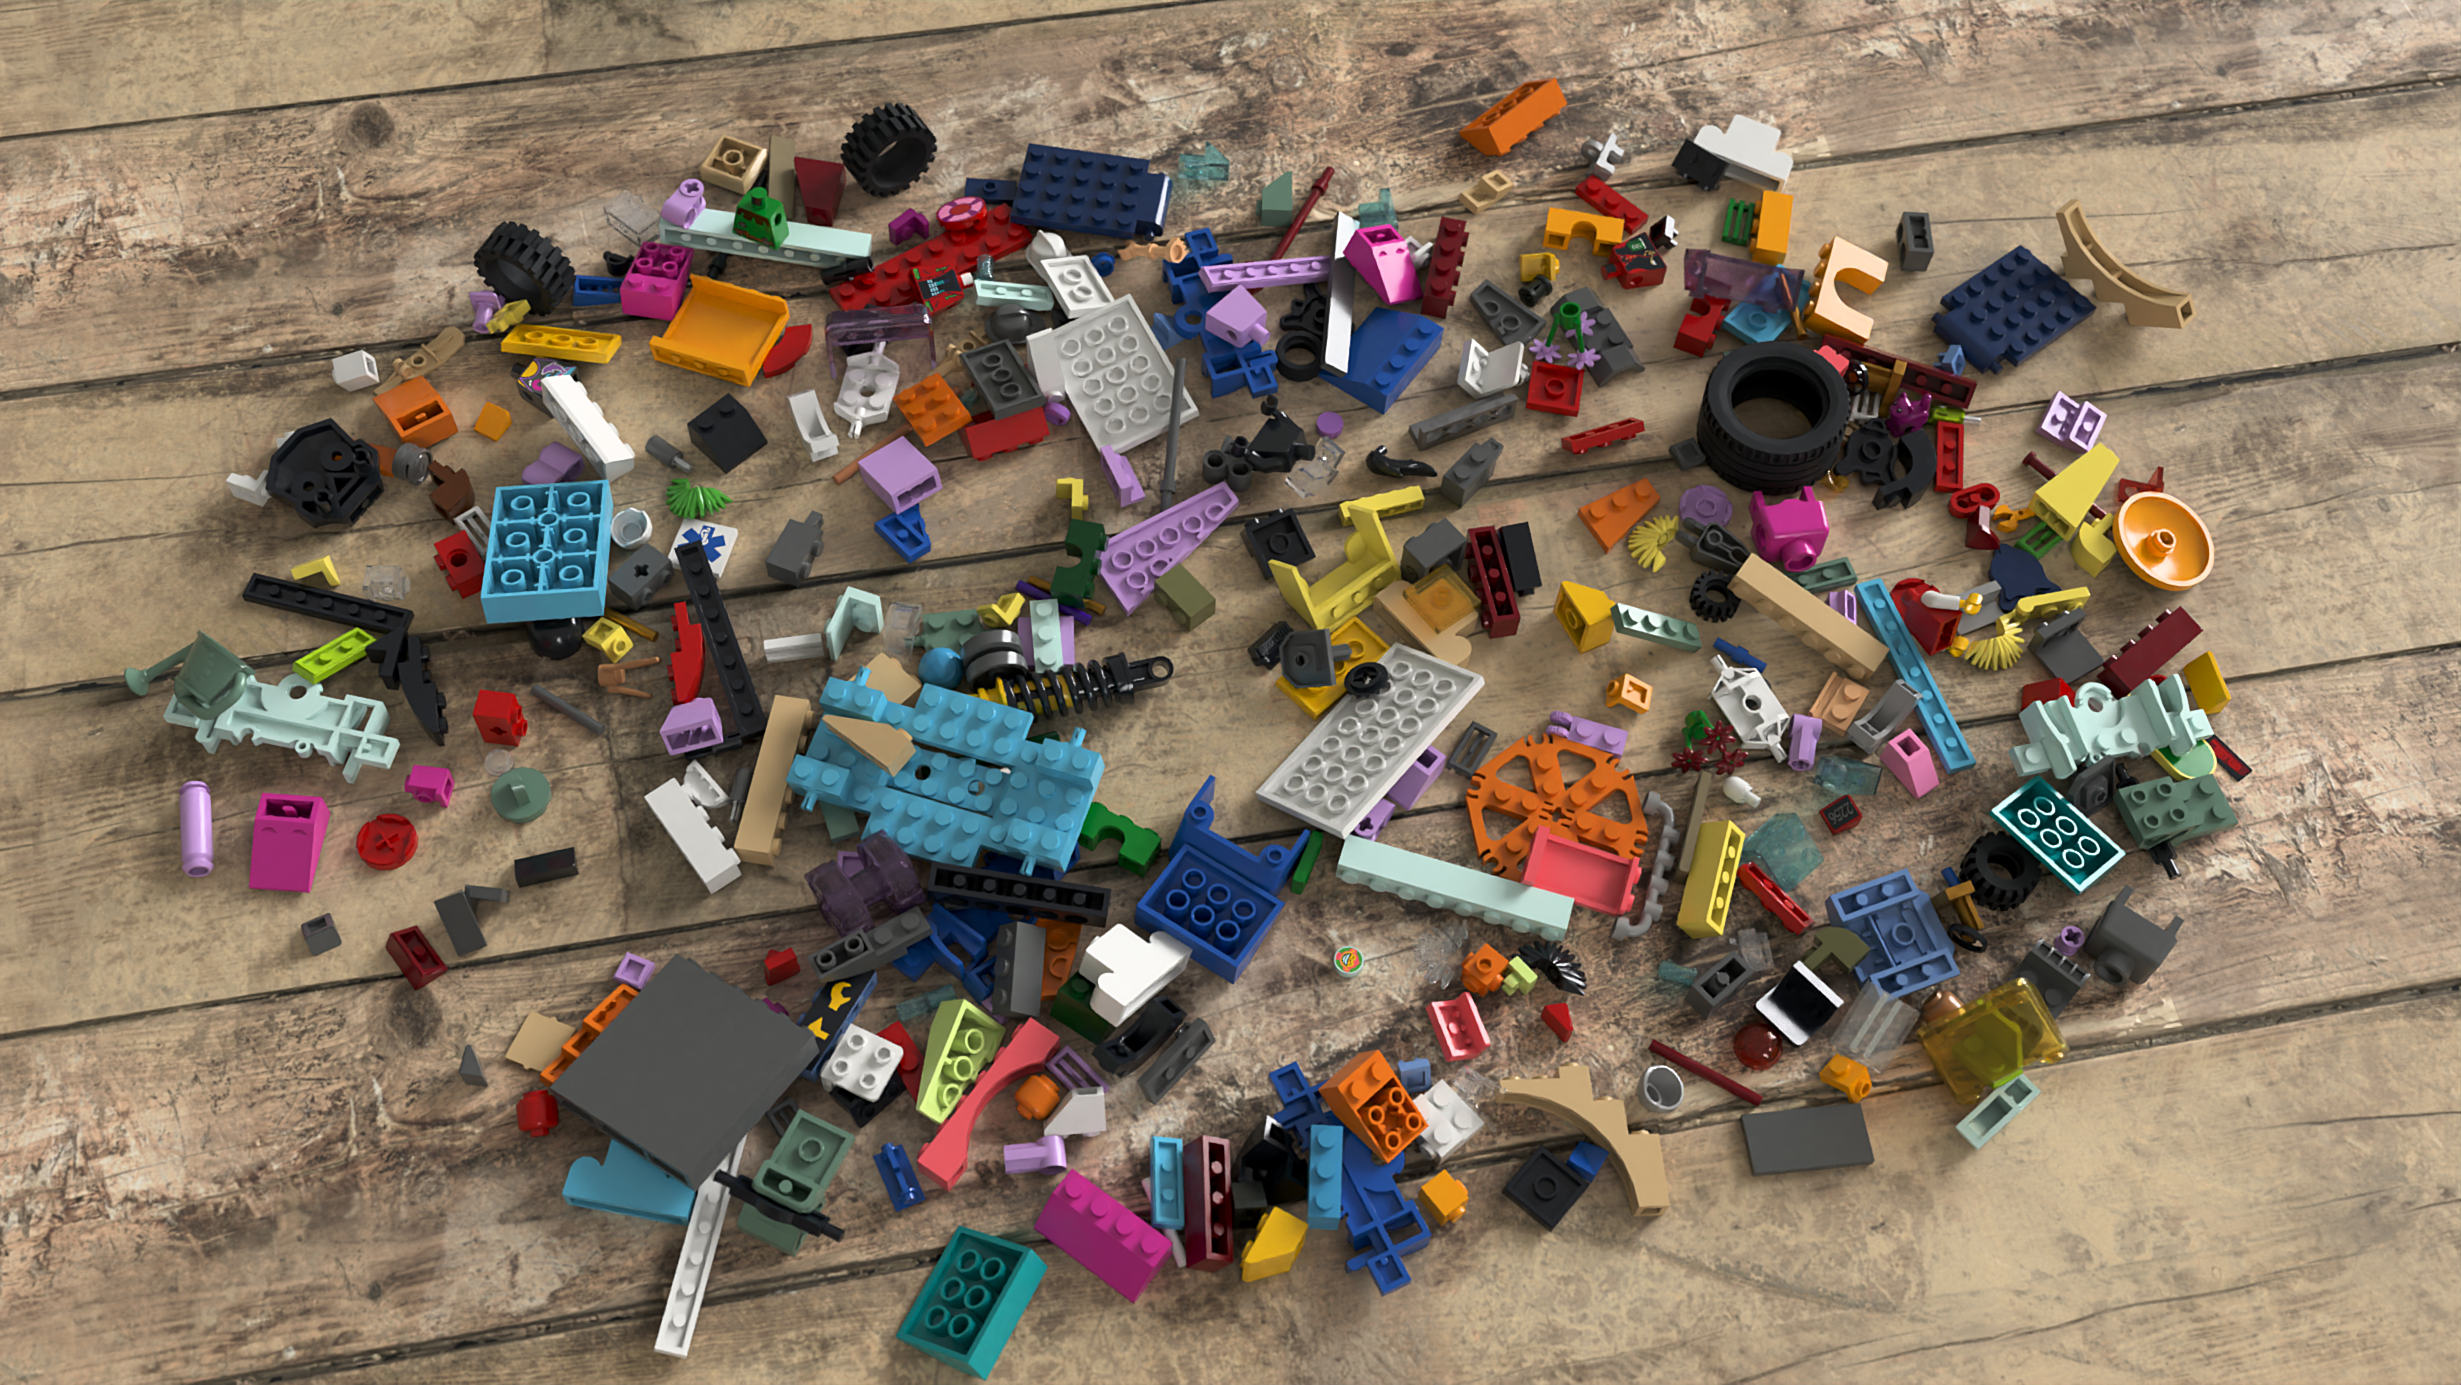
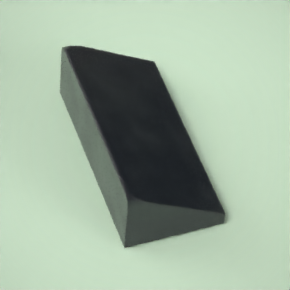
(546, 867)

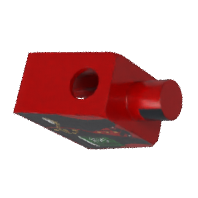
(1635, 263)

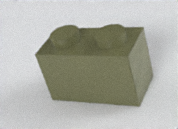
(1184, 597)

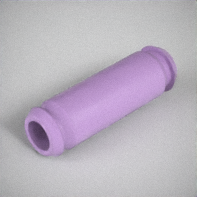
(196, 829)

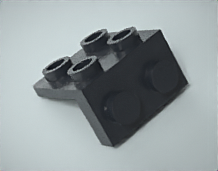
(1798, 1005)

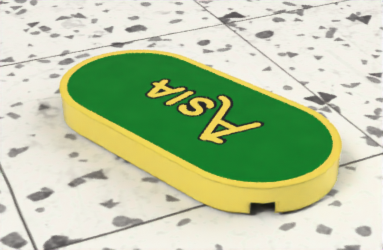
(2197, 763)

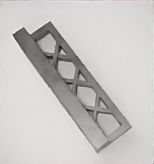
(1463, 420)

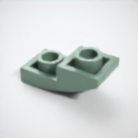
(839, 822)

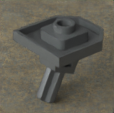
(1310, 658)
(2092, 786)

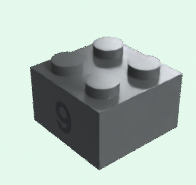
(1432, 549)

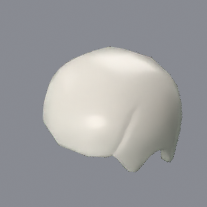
(631, 528)

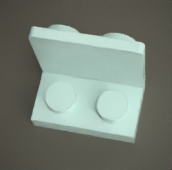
(852, 609)

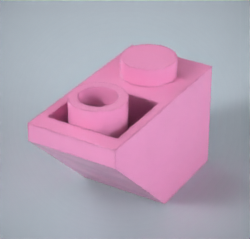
(1911, 763)

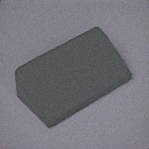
(460, 922)

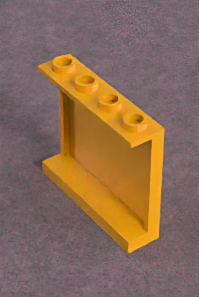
(722, 331)

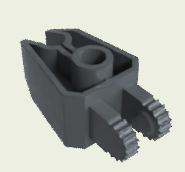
(1714, 546)

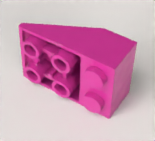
(1384, 263)
(656, 281)
(287, 842)

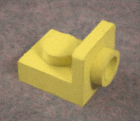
(608, 638)

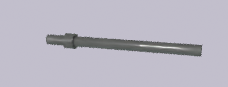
(1168, 485)

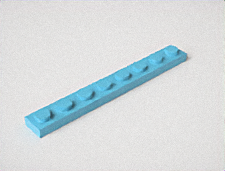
(1912, 669)

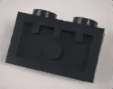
(864, 1110)

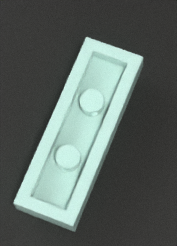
(1026, 296)
(1046, 635)

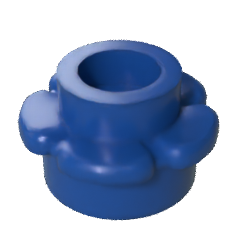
(1106, 268)

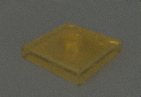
(1441, 598)

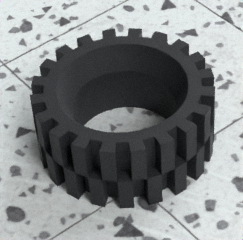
(900, 163)
(525, 267)

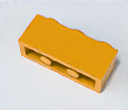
(1771, 228)

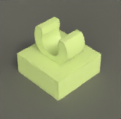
(1519, 977)

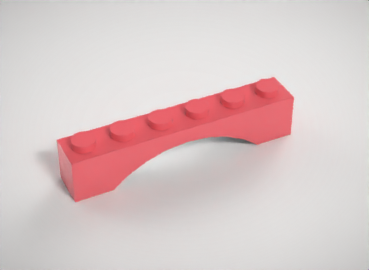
(1025, 1055)

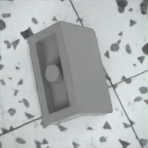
(1988, 612)

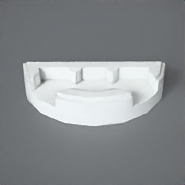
(703, 787)

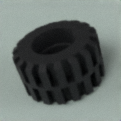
(1988, 886)

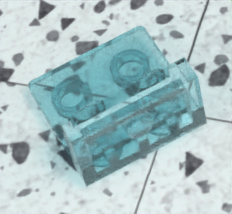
(1784, 849)

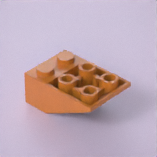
(416, 413)
(1374, 1105)

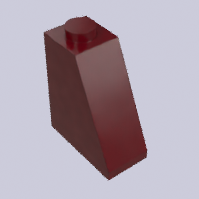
(820, 188)

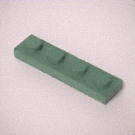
(1655, 627)

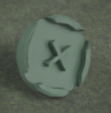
(521, 794)

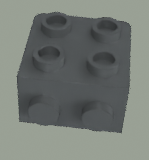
(2064, 648)

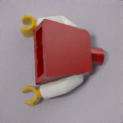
(1936, 617)

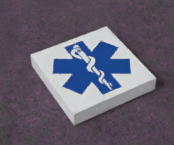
(715, 538)

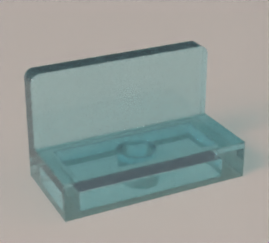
(1379, 212)

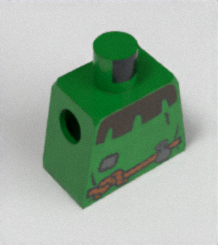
(761, 219)

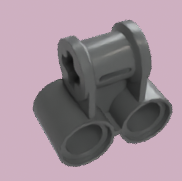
(1227, 468)

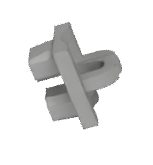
(1604, 151)

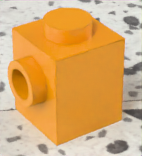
(1444, 1198)

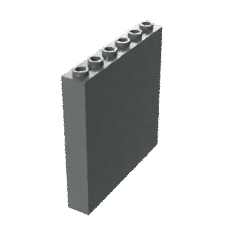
(685, 1070)

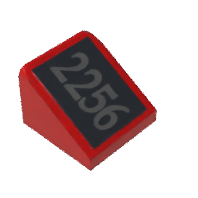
(1841, 815)

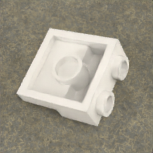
(1449, 1122)

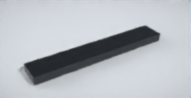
(326, 604)

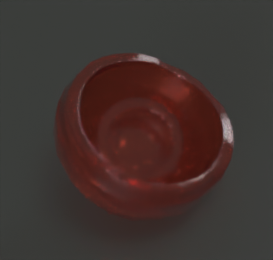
(1758, 1046)

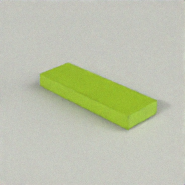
(333, 656)

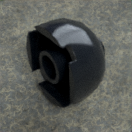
(555, 637)

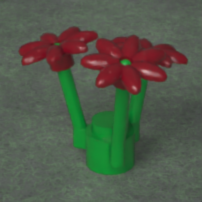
(1700, 728)

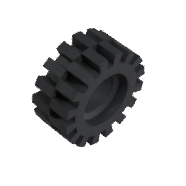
(1711, 608)

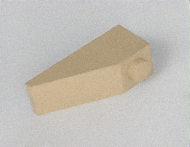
(876, 741)

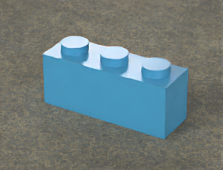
(1324, 1177)

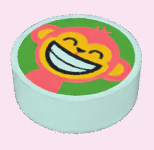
(1348, 961)

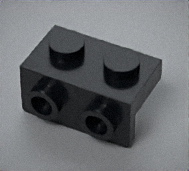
(1700, 165)

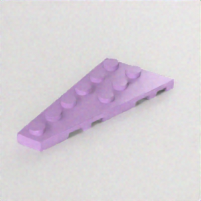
(1160, 543)

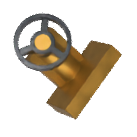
(1877, 380)
(1971, 923)

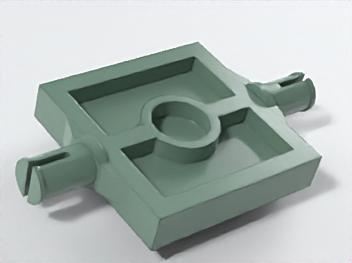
(949, 630)

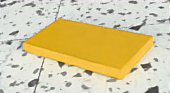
(561, 343)
(1365, 648)

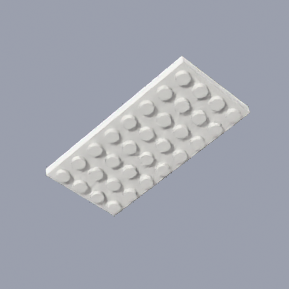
(1369, 742)

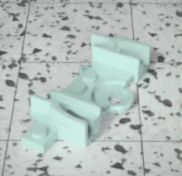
(299, 723)
(2073, 735)

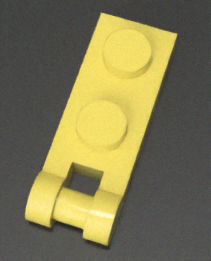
(2049, 604)

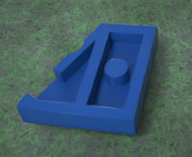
(905, 533)

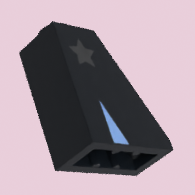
(1519, 558)

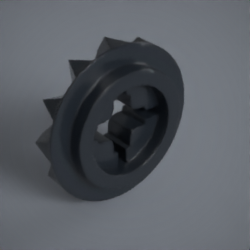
(1357, 676)

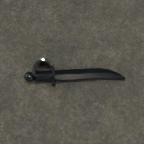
(619, 265)

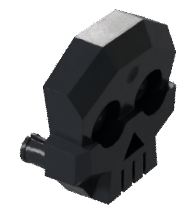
(309, 461)

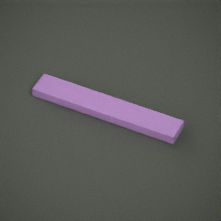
(1265, 273)

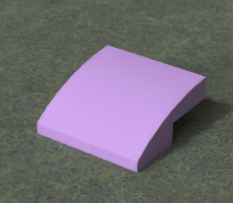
(2070, 423)

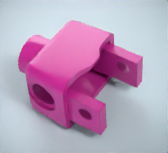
(1790, 530)

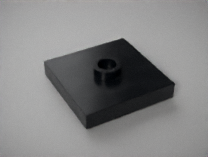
(1545, 1188)

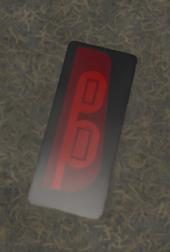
(2228, 759)

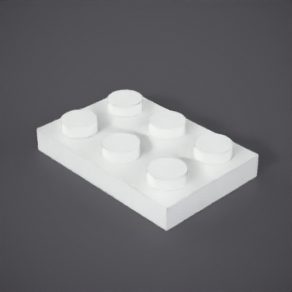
(1075, 284)

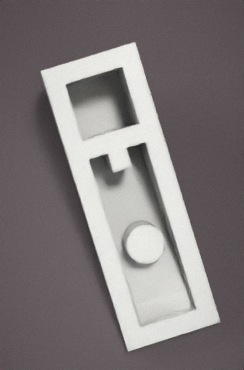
(1045, 365)

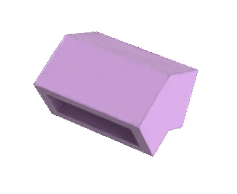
(1843, 603)

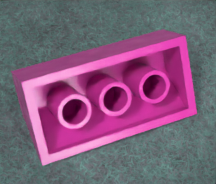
(1103, 1236)

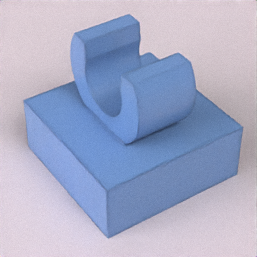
(1952, 361)
(1415, 1075)

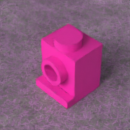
(430, 784)

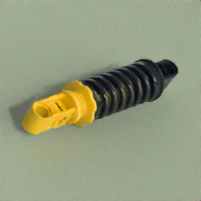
(1071, 688)

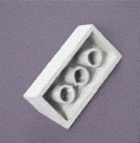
(587, 427)

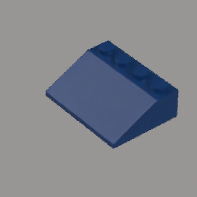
(1386, 356)
(1209, 912)

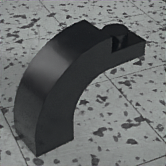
(1919, 462)
(1142, 1038)

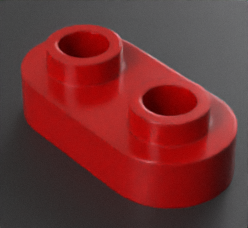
(1970, 499)

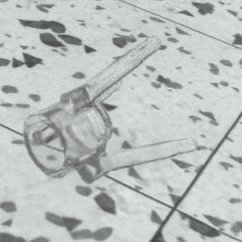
(1472, 1082)

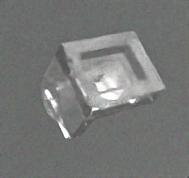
(1753, 948)

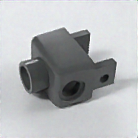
(2128, 943)

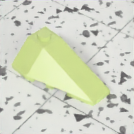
(956, 1051)

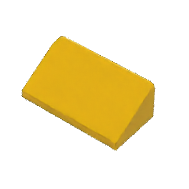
(2207, 683)

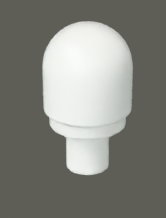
(1740, 791)

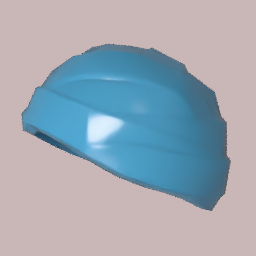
(941, 668)

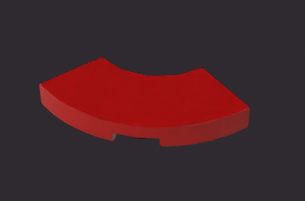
(789, 350)

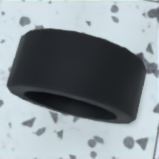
(1302, 340)

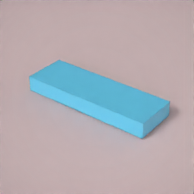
(1166, 1183)

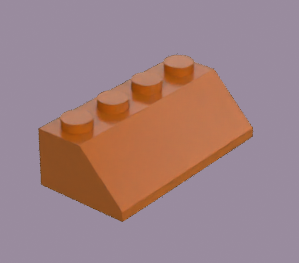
(1515, 117)

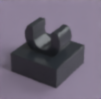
(1663, 233)

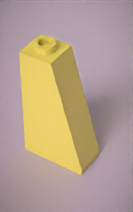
(2070, 494)

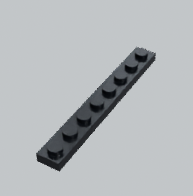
(721, 640)

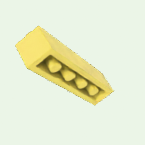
(1385, 504)

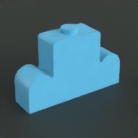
(628, 1188)

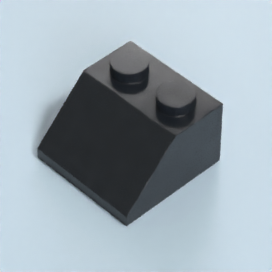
(726, 433)

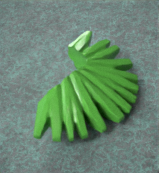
(690, 502)

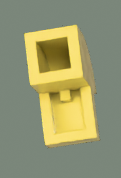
(2092, 548)

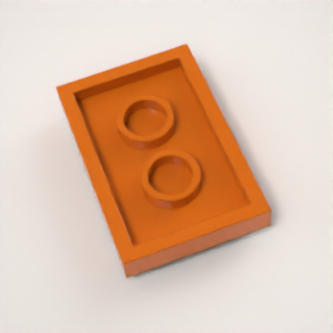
(932, 409)

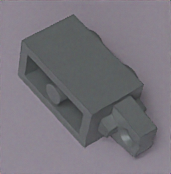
(1471, 472)
(796, 550)

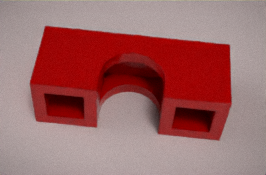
(1697, 332)

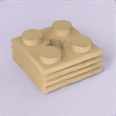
(733, 164)

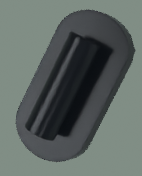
(1266, 649)

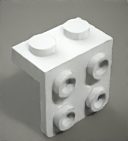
(1489, 372)
(861, 1063)

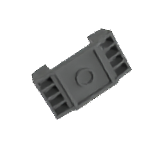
(2053, 975)

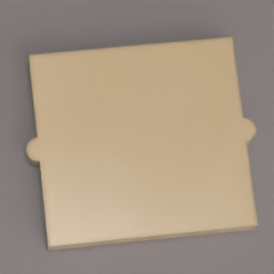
(539, 1042)

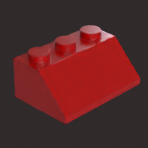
(988, 436)

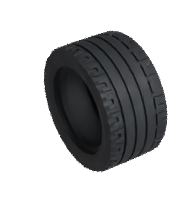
(1780, 373)

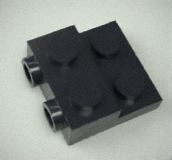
(1277, 539)

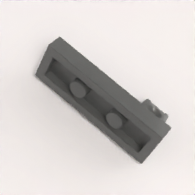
(1191, 1043)

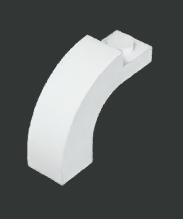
(811, 425)

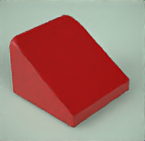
(1558, 1020)

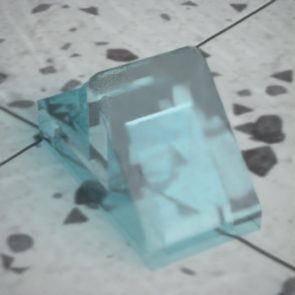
(1205, 167)

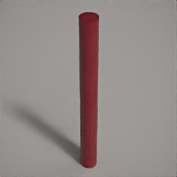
(1705, 1072)

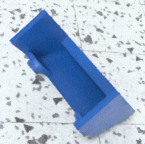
(1267, 871)

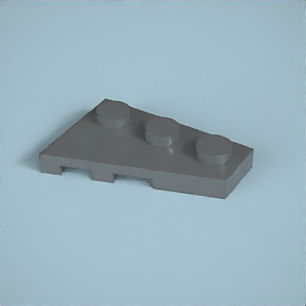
(1506, 315)

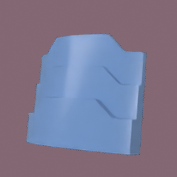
(1901, 930)

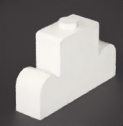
(1750, 151)
(1130, 970)

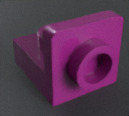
(906, 225)

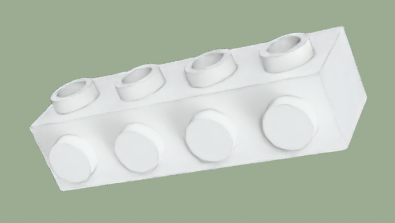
(693, 835)

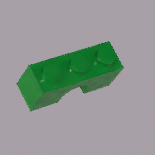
(1139, 844)

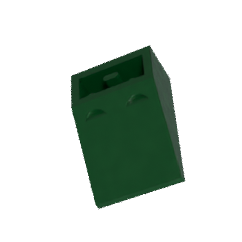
(1074, 1010)

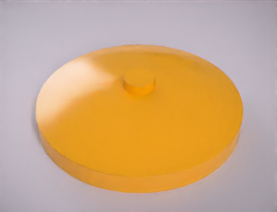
(2163, 541)

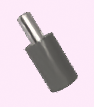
(667, 453)
(740, 792)

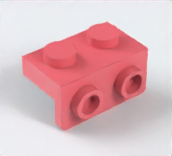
(1458, 1028)

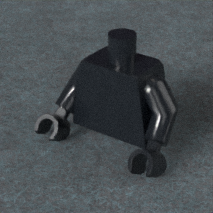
(1276, 444)

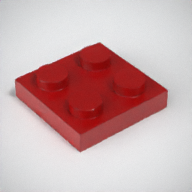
(1555, 389)

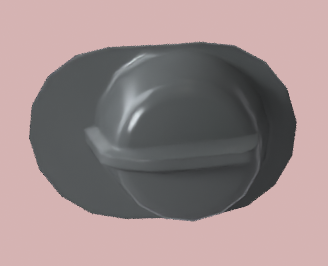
(1013, 323)

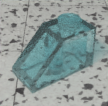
(1847, 776)

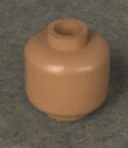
(1939, 1004)

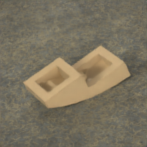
(1487, 192)

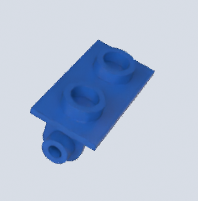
(898, 1176)

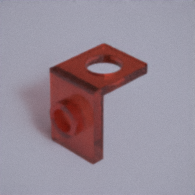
(2155, 484)

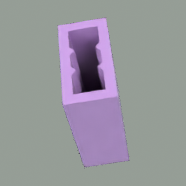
(900, 475)

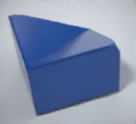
(1587, 1160)

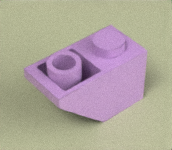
(1417, 778)

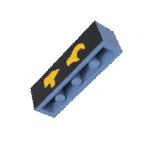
(832, 1014)

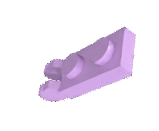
(1589, 733)

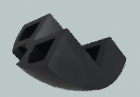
(1271, 1159)

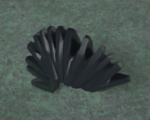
(1554, 965)

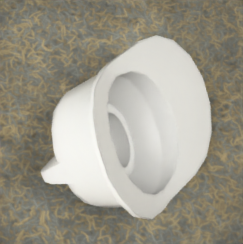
(1045, 247)

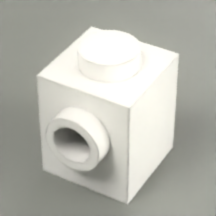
(355, 370)

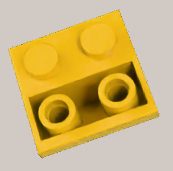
(1276, 1246)

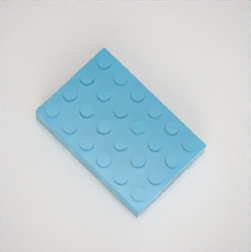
(548, 552)

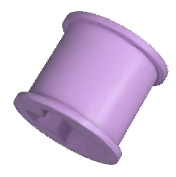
(2070, 933)

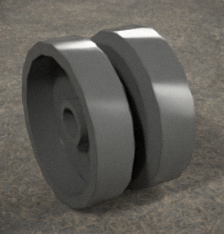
(992, 656)

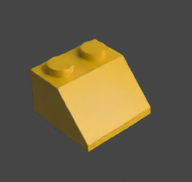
(1584, 615)

